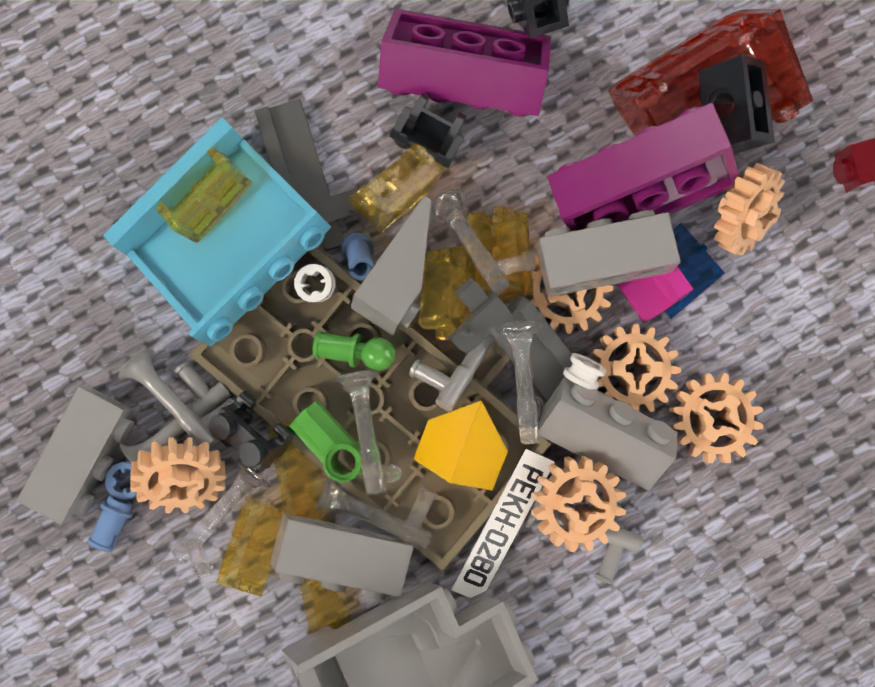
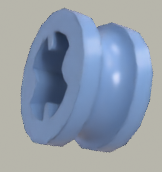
(113, 481)

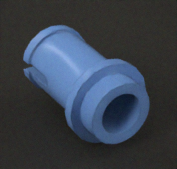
(357, 251)
(110, 523)

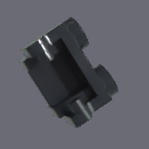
(429, 131)
(234, 430)

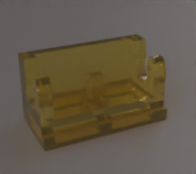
(397, 188)
(207, 198)
(504, 237)
(442, 275)
(250, 547)

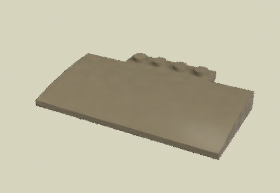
(275, 362)

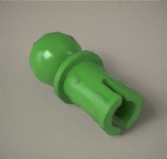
(376, 353)

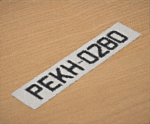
(502, 525)

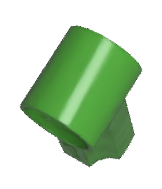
(326, 440)

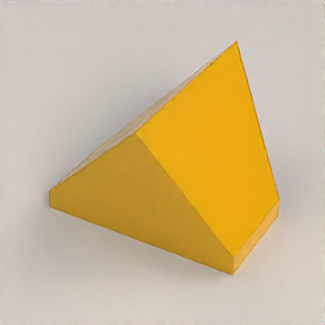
(463, 447)

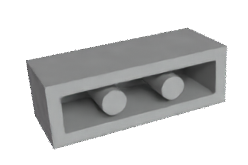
(607, 253)
(608, 433)
(77, 456)
(340, 557)

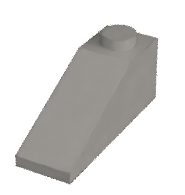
(396, 279)

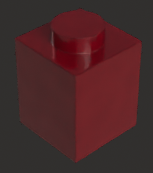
(856, 165)

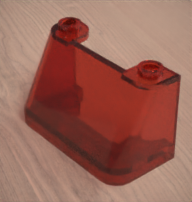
(671, 81)

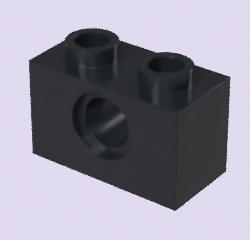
(745, 84)

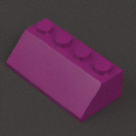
(464, 62)
(654, 171)

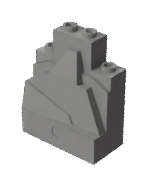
(417, 644)

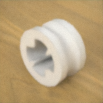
(314, 270)
(584, 371)

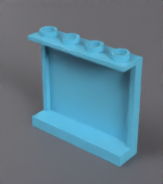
(238, 257)

